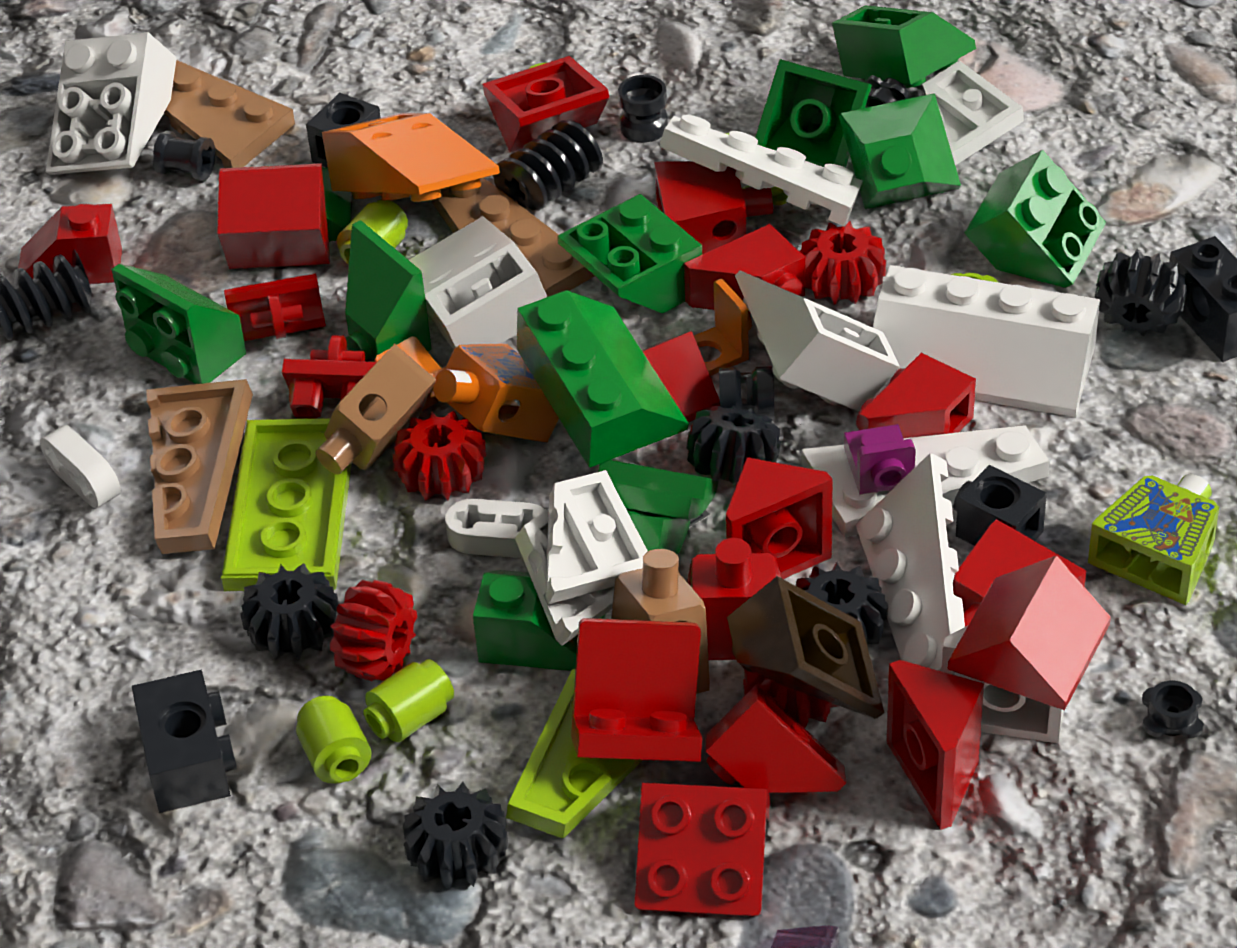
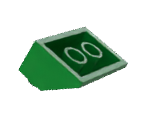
(595, 376)

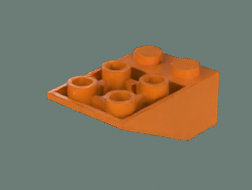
(403, 158)

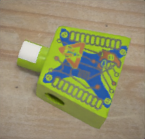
(1157, 535)

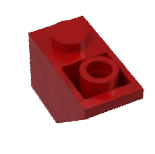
(923, 400)

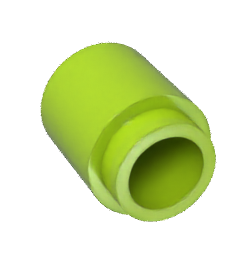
(383, 218)
(408, 700)
(332, 740)

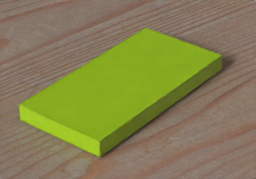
(284, 504)

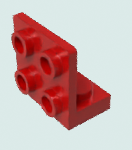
(636, 690)
(701, 849)

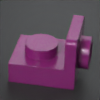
(879, 457)

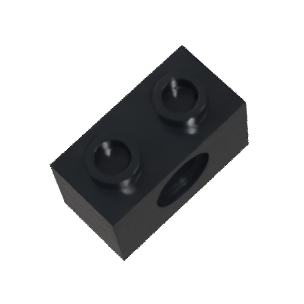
(1210, 294)
(182, 742)

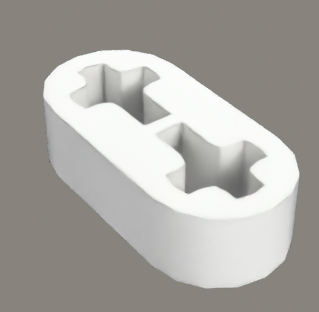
(80, 466)
(494, 526)

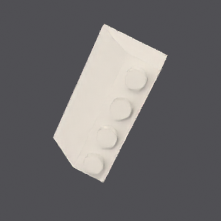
(1016, 340)

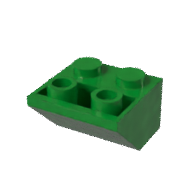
(897, 44)
(1036, 223)
(635, 252)
(177, 325)

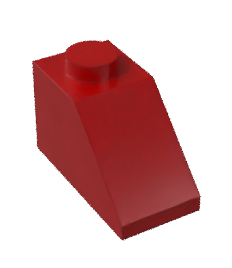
(81, 227)
(758, 253)
(770, 750)

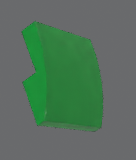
(660, 490)

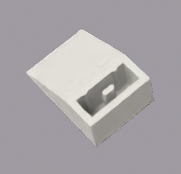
(108, 101)
(477, 284)
(818, 346)

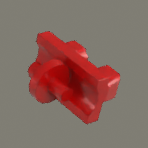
(277, 307)
(324, 375)

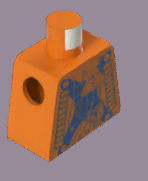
(482, 387)

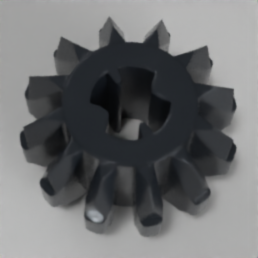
(1141, 292)
(726, 437)
(852, 595)
(289, 611)
(455, 835)

